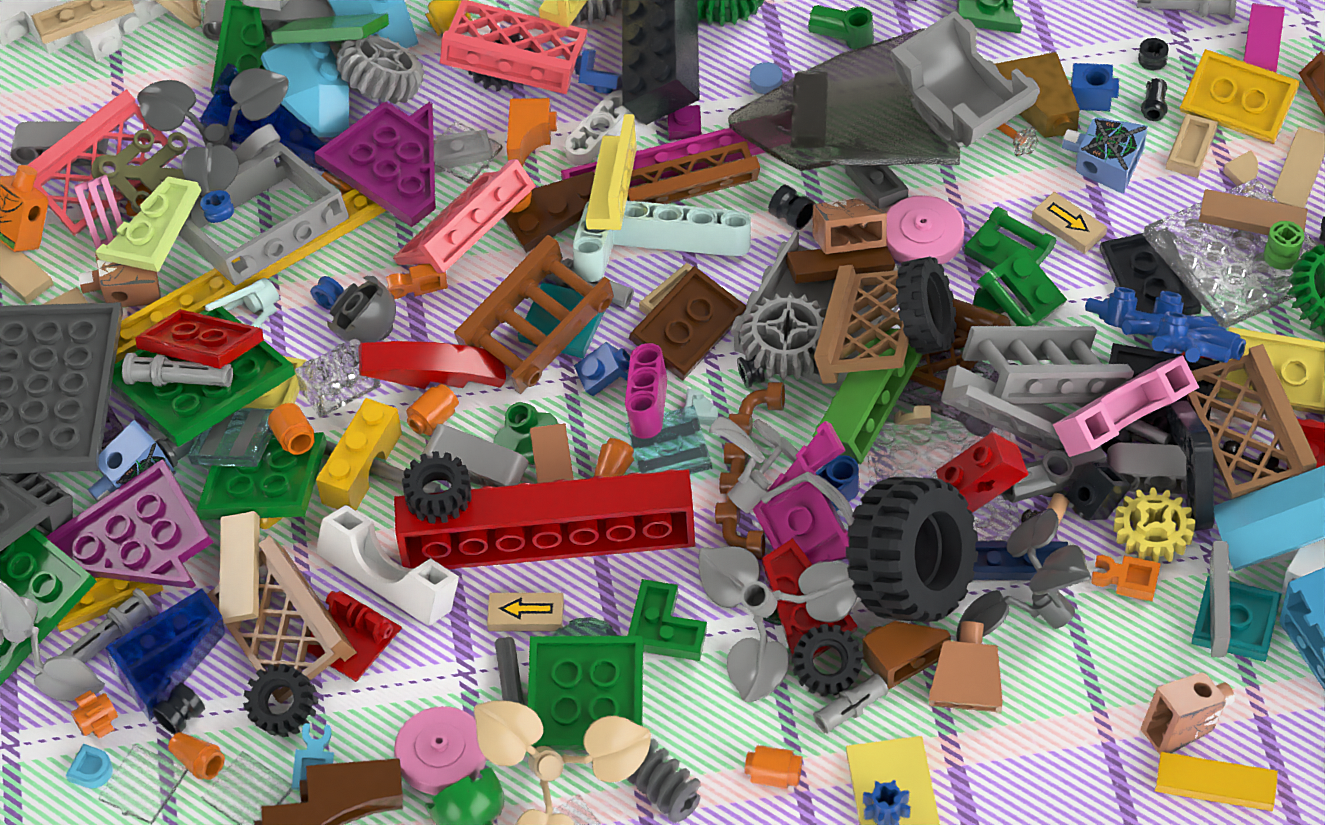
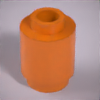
(431, 409)
(291, 428)
(773, 767)

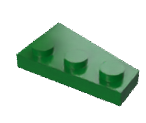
(990, 14)
(240, 39)

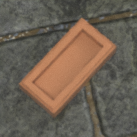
(551, 453)

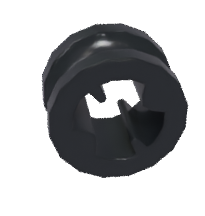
(1152, 62)
(749, 373)

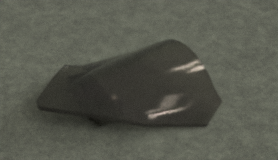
(844, 115)

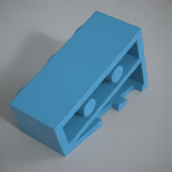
(1304, 620)

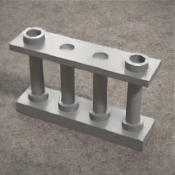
(1044, 383)

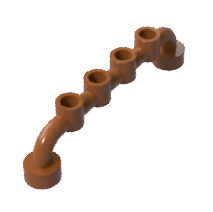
(727, 512)

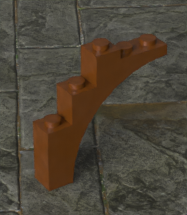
(341, 794)

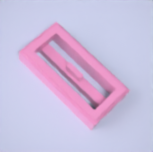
(91, 185)

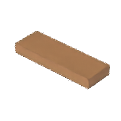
(1247, 213)

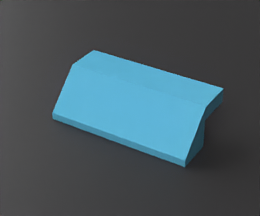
(1273, 519)

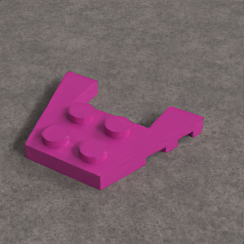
(803, 509)

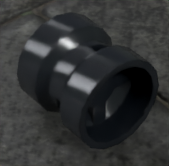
(792, 207)
(180, 707)

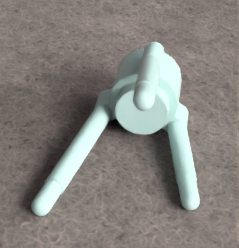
(257, 297)

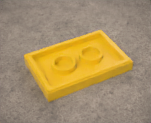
(1239, 96)

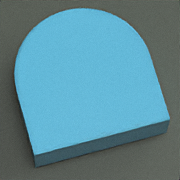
(90, 768)

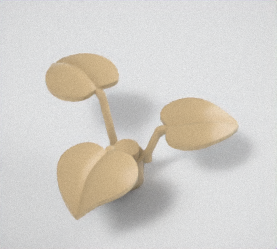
(510, 728)

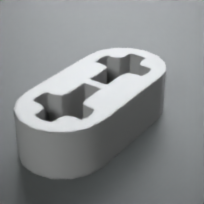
(257, 143)

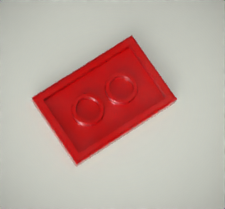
(199, 338)

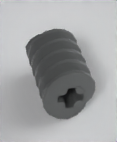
(666, 785)

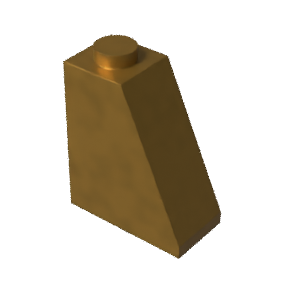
(1056, 104)

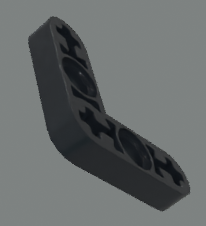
(1197, 446)

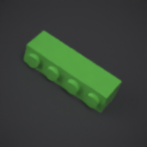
(866, 402)

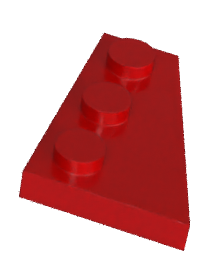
(782, 572)

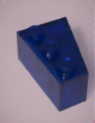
(166, 649)

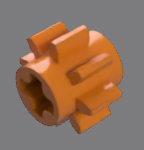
(94, 714)

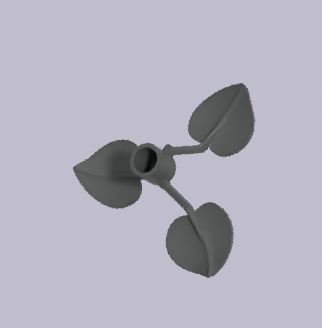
(216, 166)
(1059, 571)

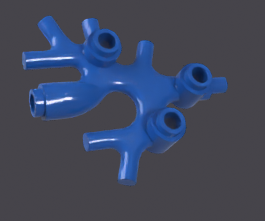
(1172, 329)

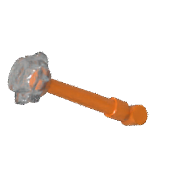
(1023, 141)

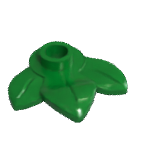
(517, 435)

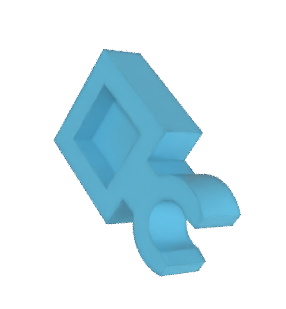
(312, 756)

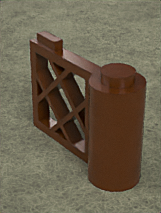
(966, 316)

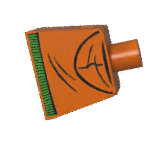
(21, 210)

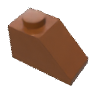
(902, 650)

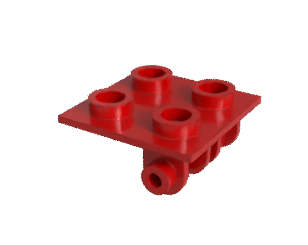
(365, 630)

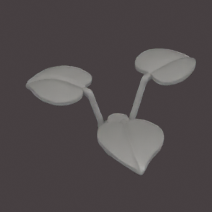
(753, 486)
(732, 578)
(59, 676)

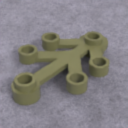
(149, 173)

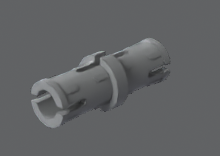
(850, 703)

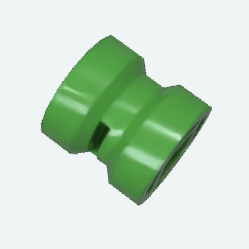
(1283, 245)

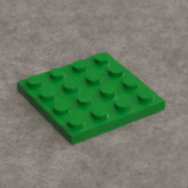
(189, 409)

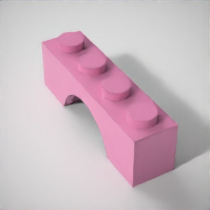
(1125, 404)

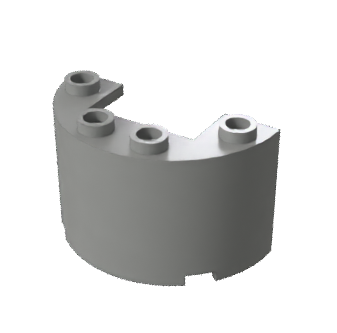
(955, 86)

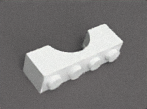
(352, 546)

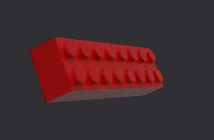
(554, 521)

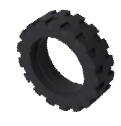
(926, 305)

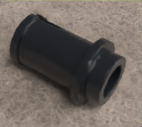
(1154, 105)

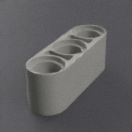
(36, 137)
(486, 461)
(1150, 466)

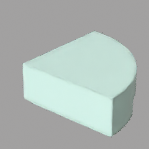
(706, 411)

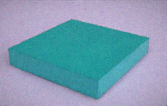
(547, 323)
(1251, 620)

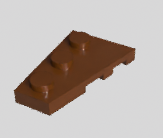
(550, 210)

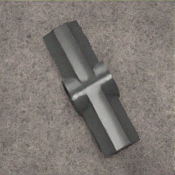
(1052, 474)

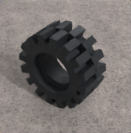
(437, 504)
(834, 638)
(263, 688)

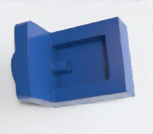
(603, 81)
(602, 368)

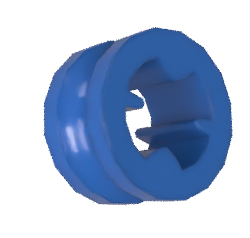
(217, 206)
(326, 292)

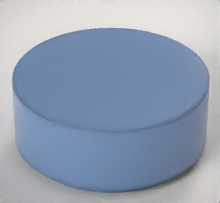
(765, 77)

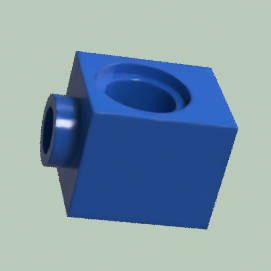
(1094, 86)

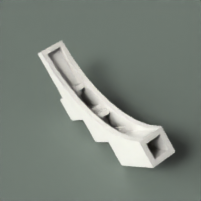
(97, 40)

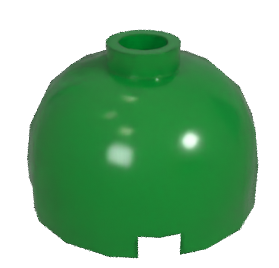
(469, 801)

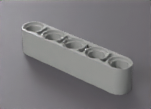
(271, 18)

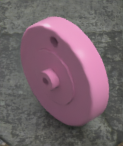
(924, 228)
(438, 749)

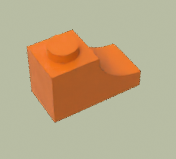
(529, 126)

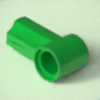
(852, 25)

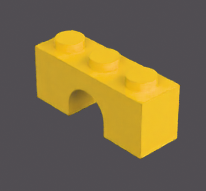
(368, 436)

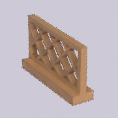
(843, 320)
(1275, 407)
(308, 607)

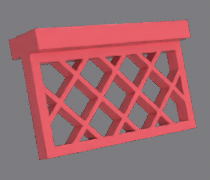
(510, 60)
(76, 145)
(467, 218)

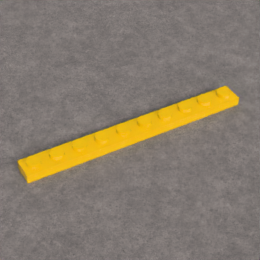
(214, 285)

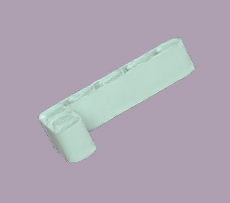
(662, 228)

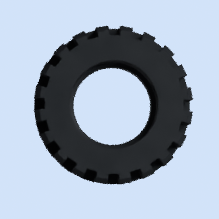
(912, 549)

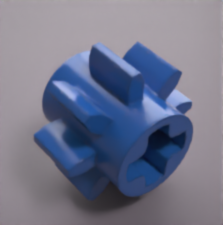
(886, 804)

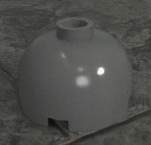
(364, 312)

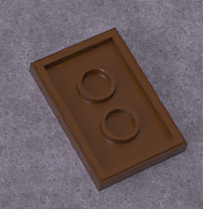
(689, 322)

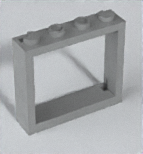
(282, 239)

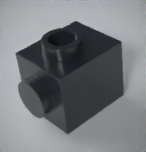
(1097, 491)

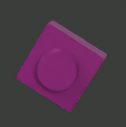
(685, 123)

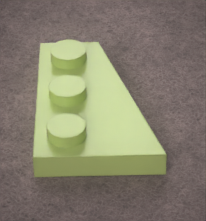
(154, 229)

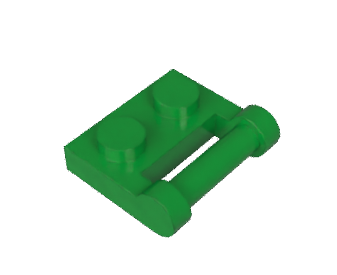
(993, 247)
(1028, 284)

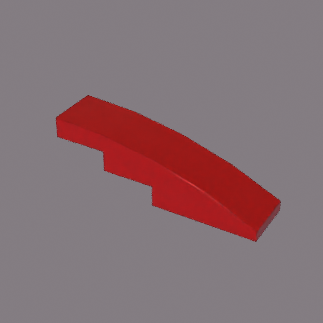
(426, 362)

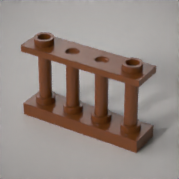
(523, 284)

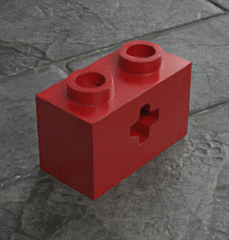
(985, 470)

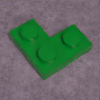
(660, 629)

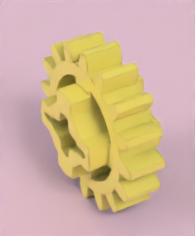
(1154, 525)

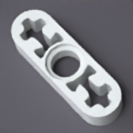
(600, 115)

